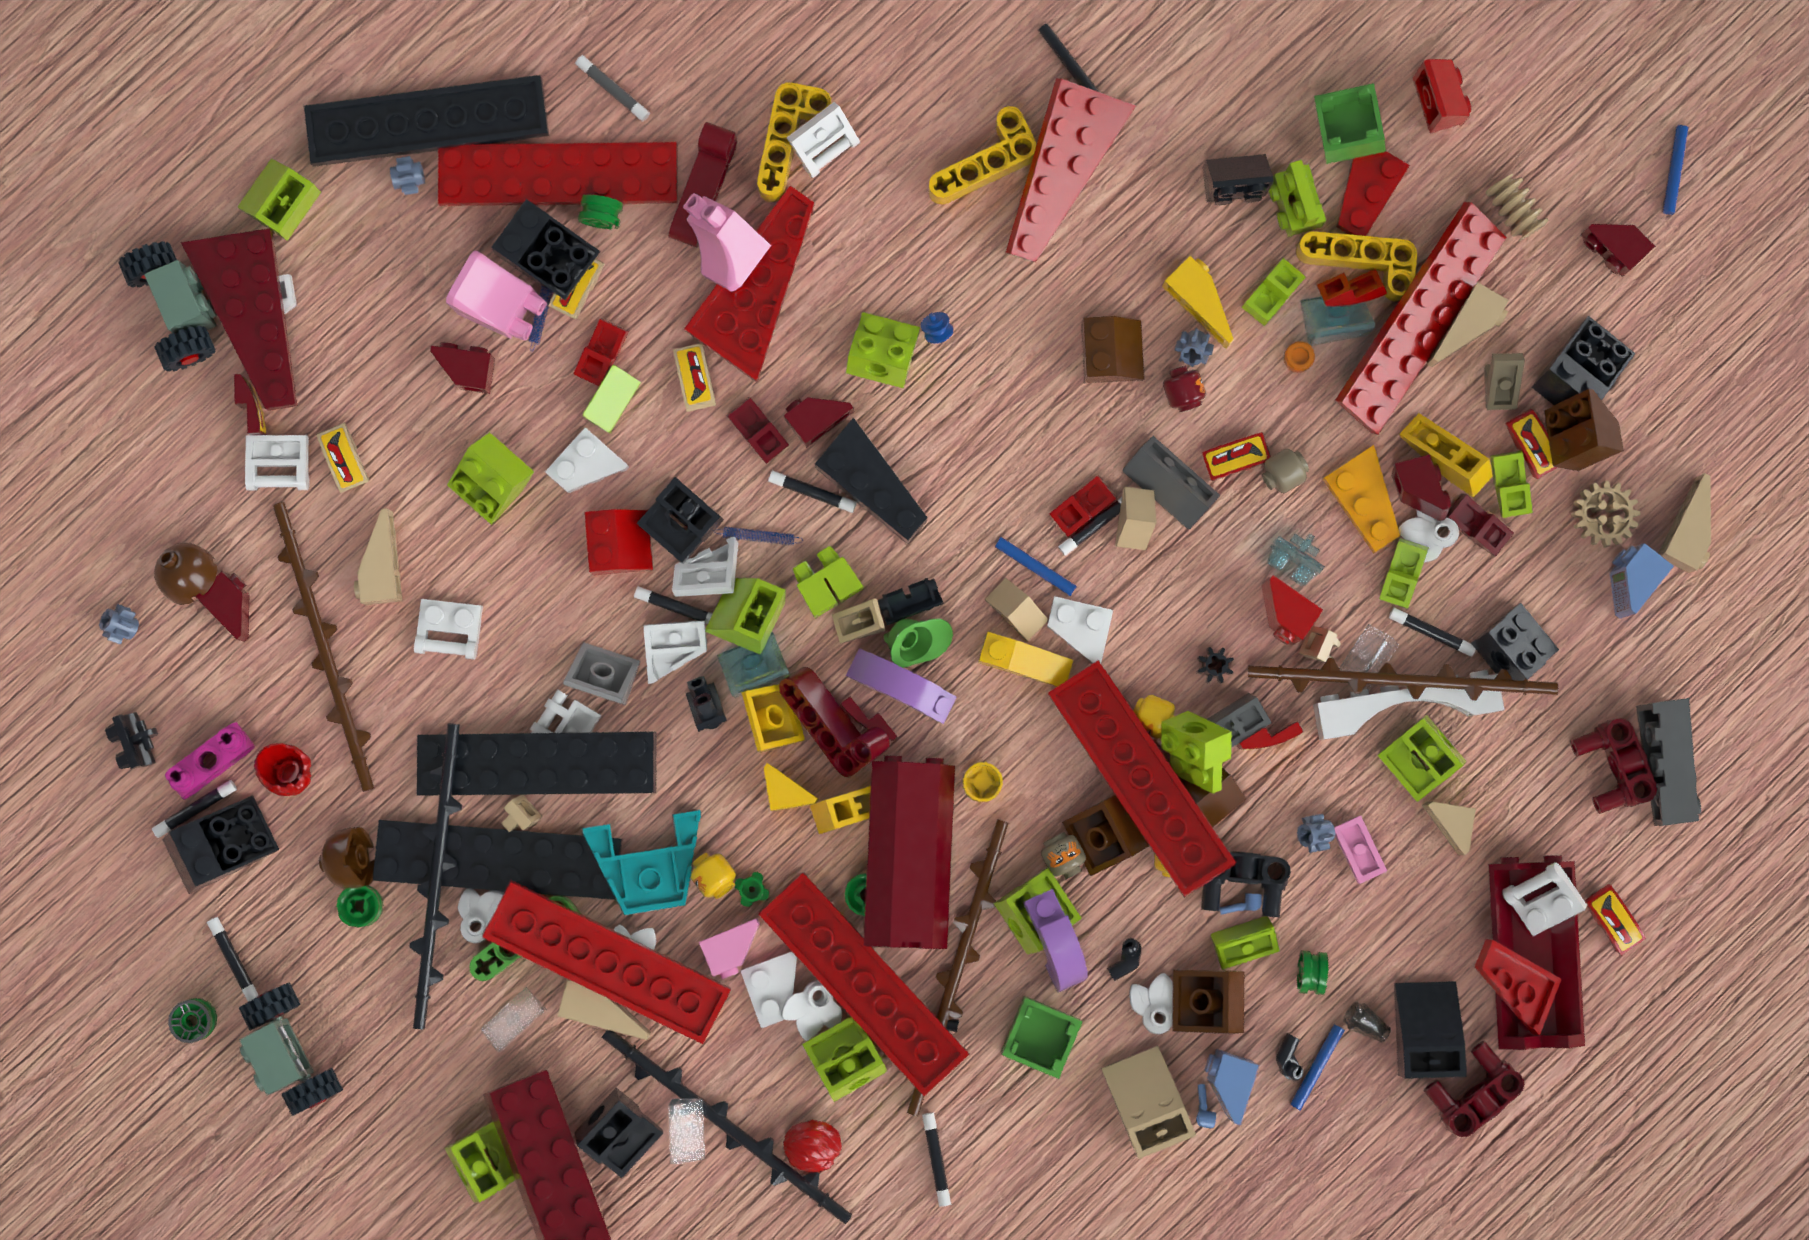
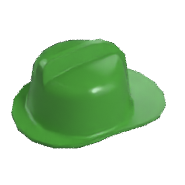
(918, 641)

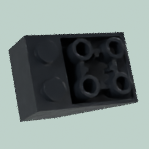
(545, 250)
(1585, 362)
(220, 844)
(1429, 1030)

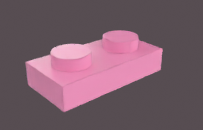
(1359, 849)

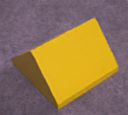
(771, 719)
(784, 792)

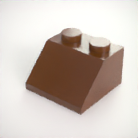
(1112, 349)
(1105, 834)
(1208, 1001)

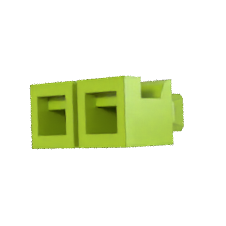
(836, 572)

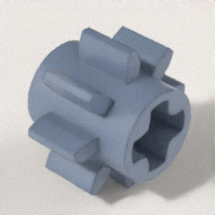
(407, 175)
(1194, 347)
(119, 624)
(1316, 833)

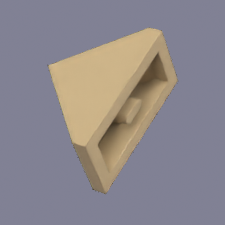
(1136, 518)
(1017, 609)
(858, 621)
(1454, 823)

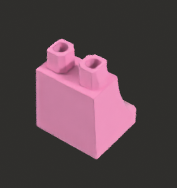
(725, 241)
(494, 297)

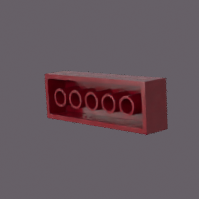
(545, 1160)

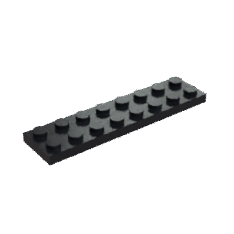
(426, 120)
(542, 763)
(492, 858)

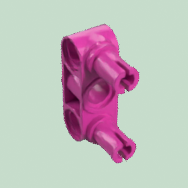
(190, 773)

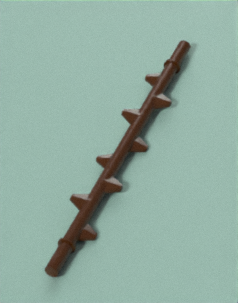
(324, 661)
(1415, 683)
(965, 953)

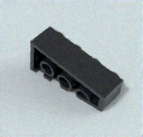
(868, 479)

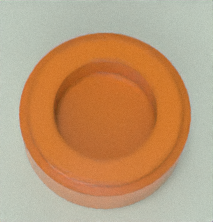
(1299, 357)

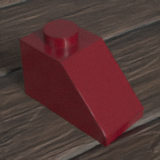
(815, 417)
(229, 604)

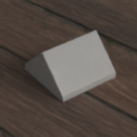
(602, 673)

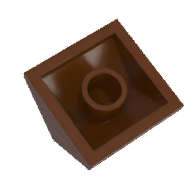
(1219, 804)

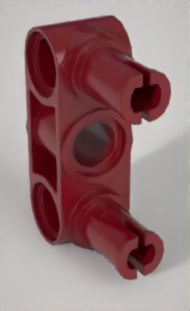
(1625, 760)
(1483, 1100)

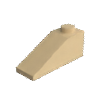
(1475, 318)
(1691, 530)
(379, 568)
(596, 1010)

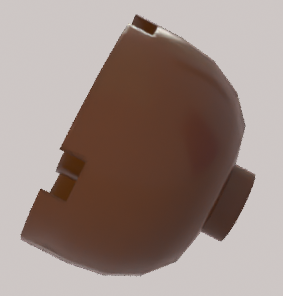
(184, 572)
(347, 858)

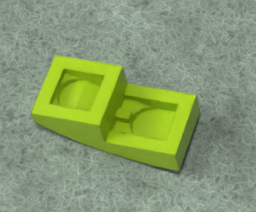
(1273, 292)
(1511, 485)
(1404, 573)

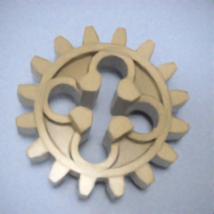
(1593, 501)

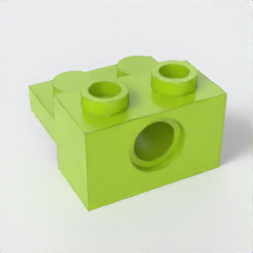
(1307, 211)
(882, 350)
(1196, 749)
(1433, 749)
(1016, 916)
(844, 1058)
(474, 1166)

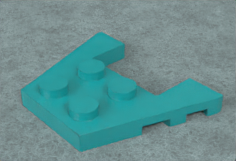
(651, 877)

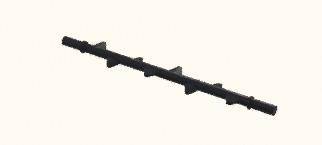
(432, 889)
(735, 1136)

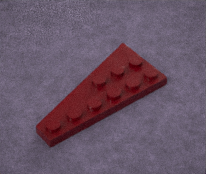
(246, 293)

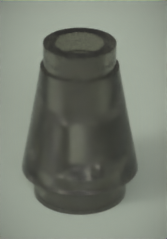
(1366, 1022)

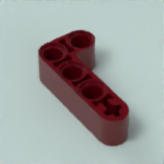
(707, 176)
(830, 725)

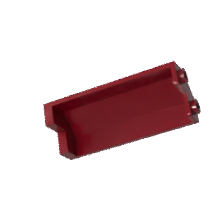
(909, 854)
(1552, 949)

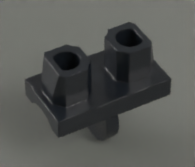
(705, 704)
(134, 740)

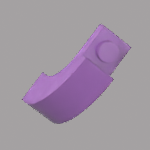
(901, 685)
(1061, 946)

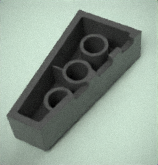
(1670, 755)

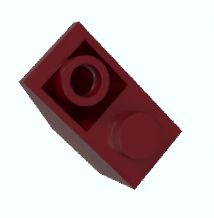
(1618, 245)
(468, 369)
(1420, 486)

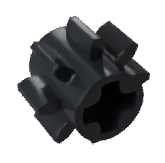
(1217, 657)

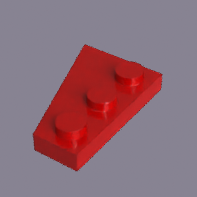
(1368, 190)
(1519, 983)

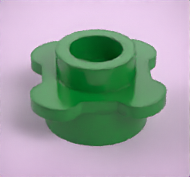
(749, 897)

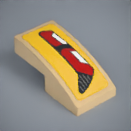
(577, 298)
(694, 377)
(342, 457)

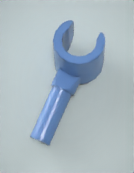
(1252, 903)
(1204, 1117)

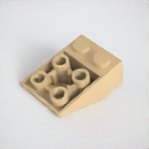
(1148, 1102)

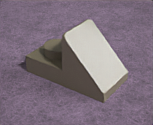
(1503, 381)

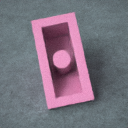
(729, 948)

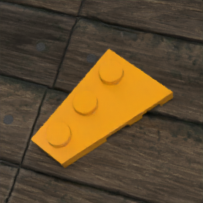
(1365, 499)

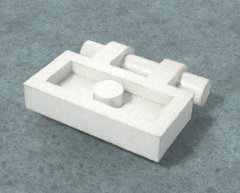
(575, 719)

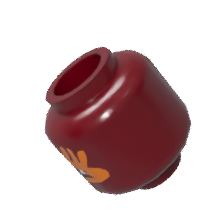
(1184, 389)

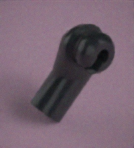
(1129, 959)
(1286, 1059)

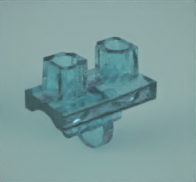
(1307, 566)

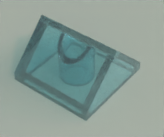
(1335, 323)
(749, 670)

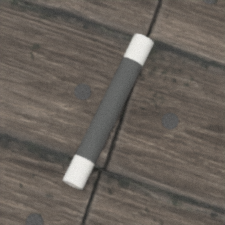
(612, 88)

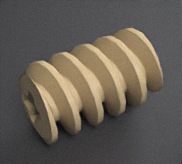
(1516, 206)

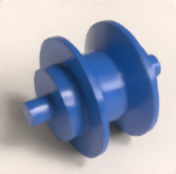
(936, 327)

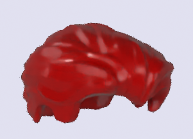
(283, 769)
(812, 1146)

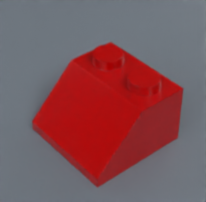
(1441, 94)
(617, 542)
(1288, 611)

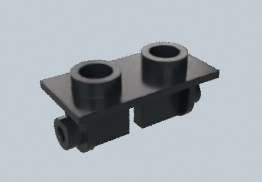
(922, 597)

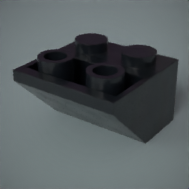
(1237, 179)

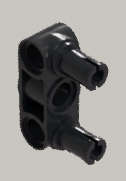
(1250, 869)

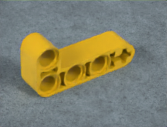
(778, 142)
(979, 162)
(1357, 259)

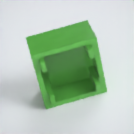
(1350, 123)
(1041, 1037)

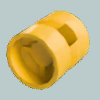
(982, 782)

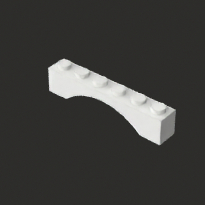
(1346, 716)

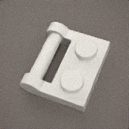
(819, 134)
(277, 452)
(448, 618)
(1550, 906)

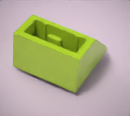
(279, 199)
(490, 477)
(748, 613)

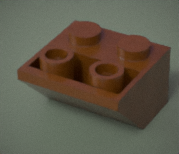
(1582, 432)

